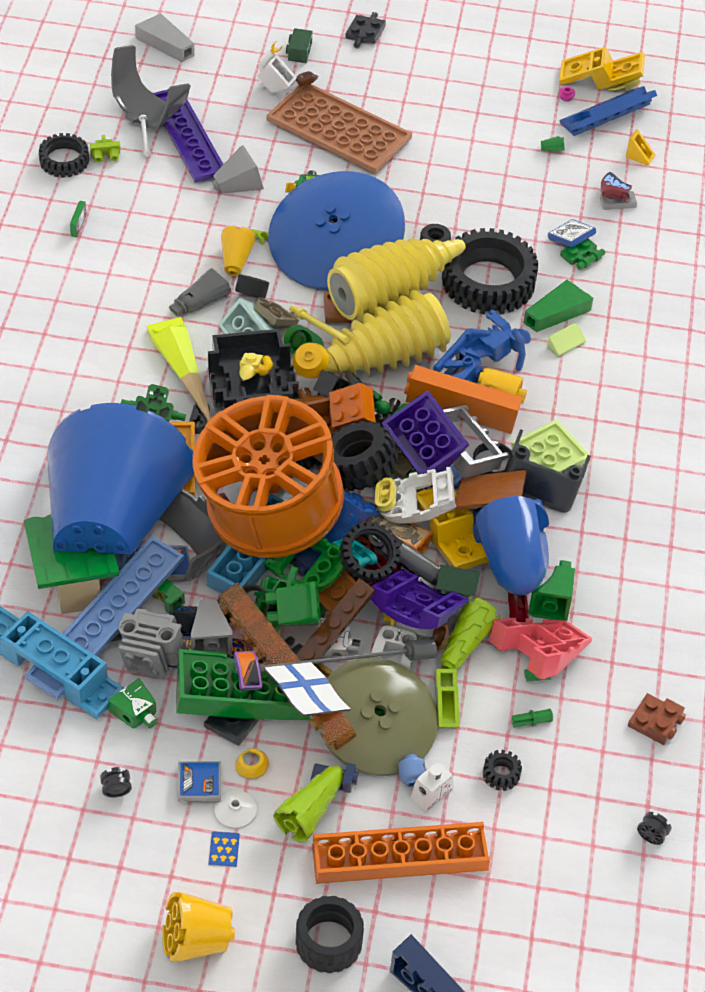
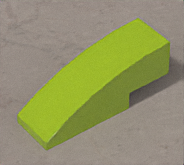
(447, 698)

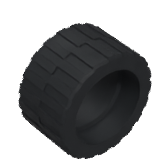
(329, 910)

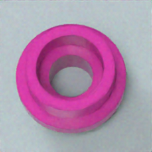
(566, 93)

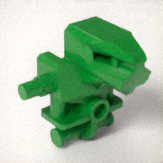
(156, 403)
(270, 584)

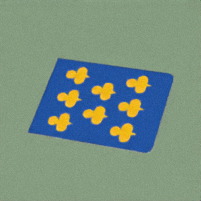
(224, 849)

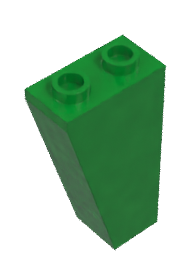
(558, 306)

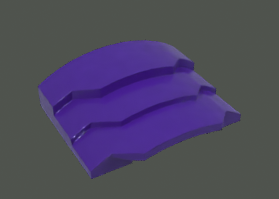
(414, 602)

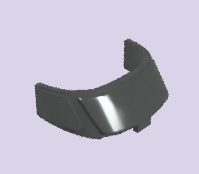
(136, 98)
(191, 521)

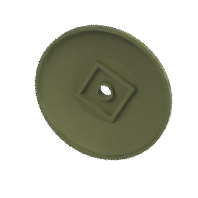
(408, 720)

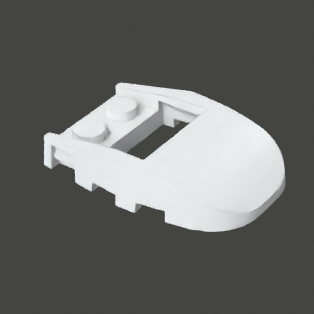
(406, 497)

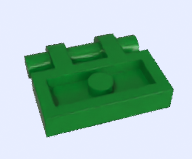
(579, 253)

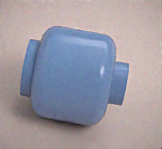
(411, 769)

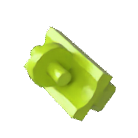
(105, 147)

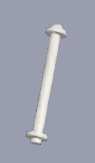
(143, 118)

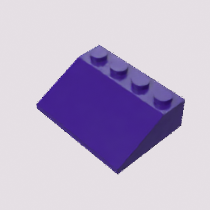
(426, 435)

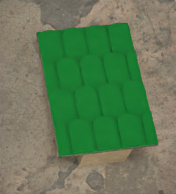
(72, 573)

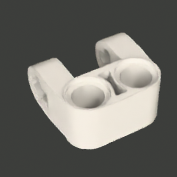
(398, 638)

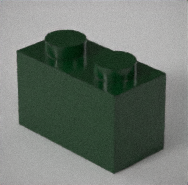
(299, 45)
(457, 580)

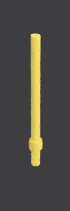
(302, 314)

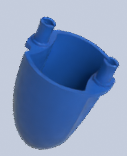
(514, 542)

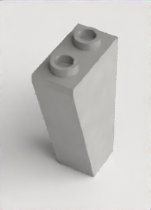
(165, 37)

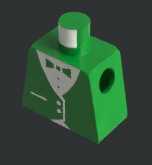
(134, 705)

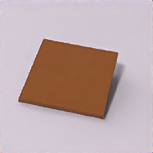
(482, 489)

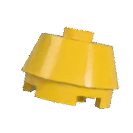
(310, 360)

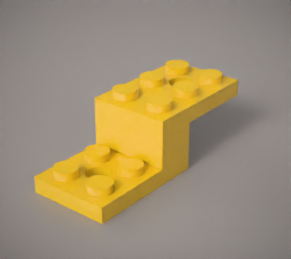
(602, 68)
(453, 534)

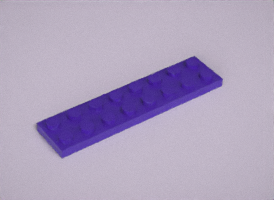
(192, 142)

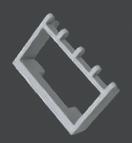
(464, 463)

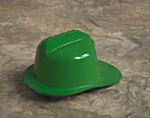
(299, 335)

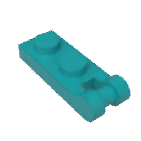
(360, 553)

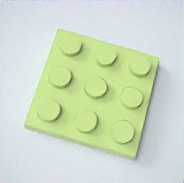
(553, 447)

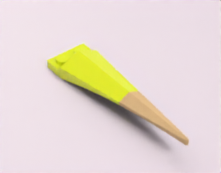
(175, 346)

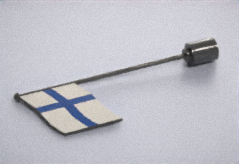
(310, 690)

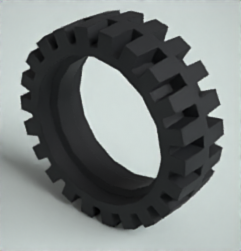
(63, 142)
(379, 532)

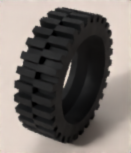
(494, 248)

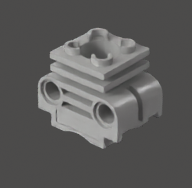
(150, 642)

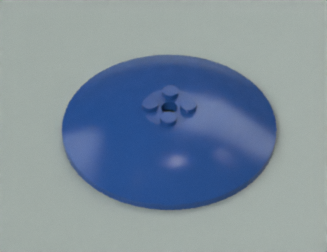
(309, 245)

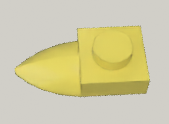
(627, 85)
(248, 365)

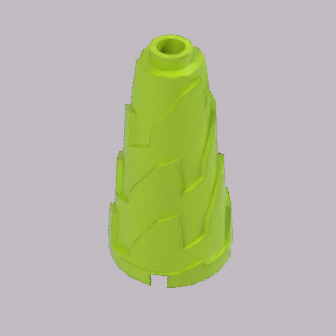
(470, 629)
(309, 804)

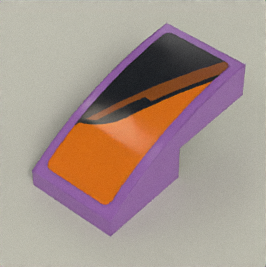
(248, 670)

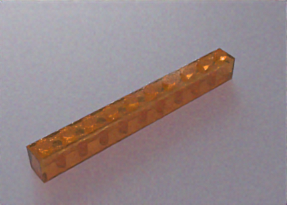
(274, 650)

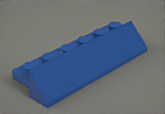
(608, 110)

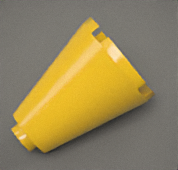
(236, 248)

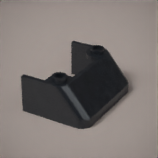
(545, 484)

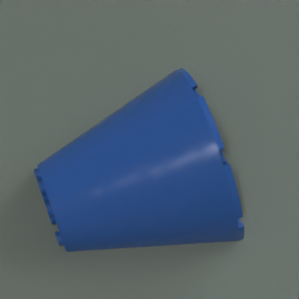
(113, 476)

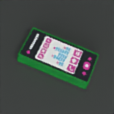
(78, 218)

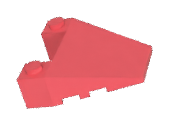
(548, 643)

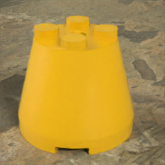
(195, 927)

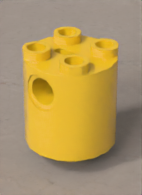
(503, 381)

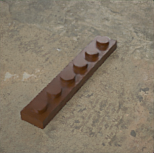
(336, 622)

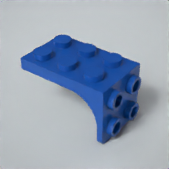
(352, 513)

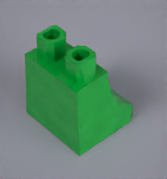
(554, 597)
(295, 605)

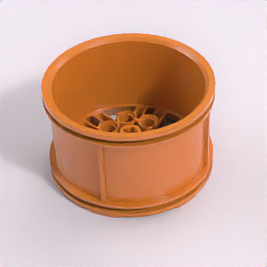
(260, 446)

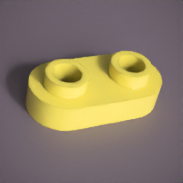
(385, 494)

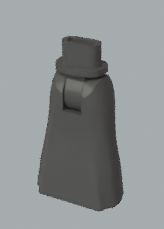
(206, 289)

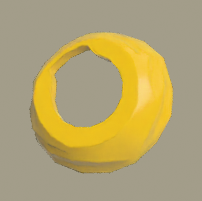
(253, 771)

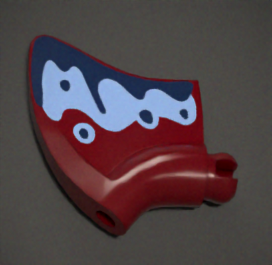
(614, 188)

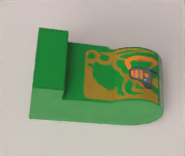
(169, 595)

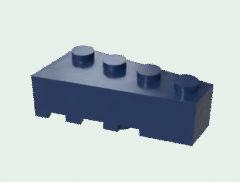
(419, 970)

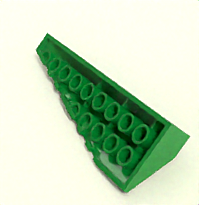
(211, 688)

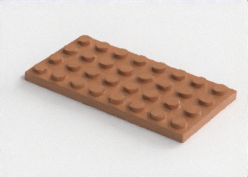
(339, 127)

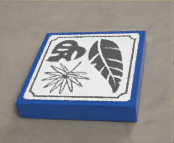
(572, 233)

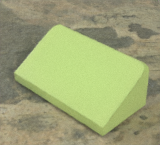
(566, 339)

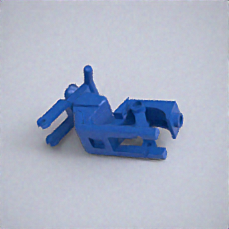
(481, 343)

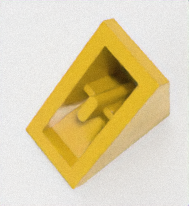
(639, 149)

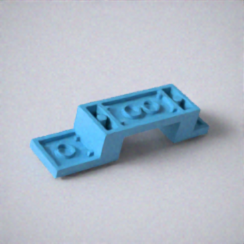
(60, 657)

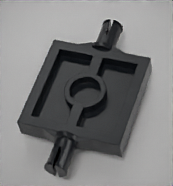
(365, 29)

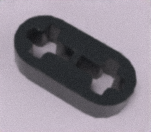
(195, 417)

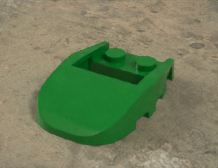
(324, 570)

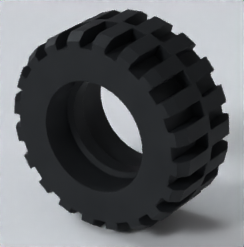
(363, 454)

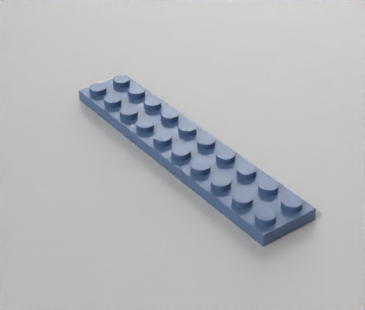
(122, 595)

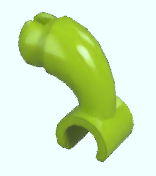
(261, 235)

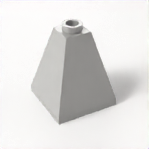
(238, 174)
(211, 628)

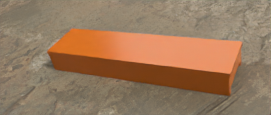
(400, 854)

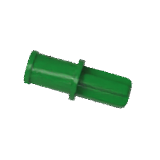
(532, 718)

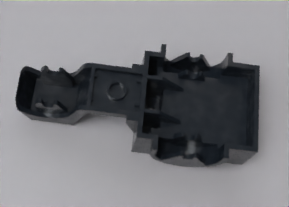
(224, 367)

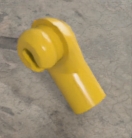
(267, 365)

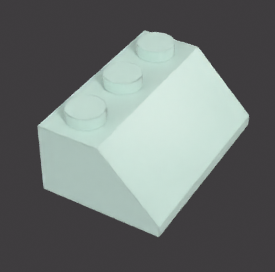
(243, 319)

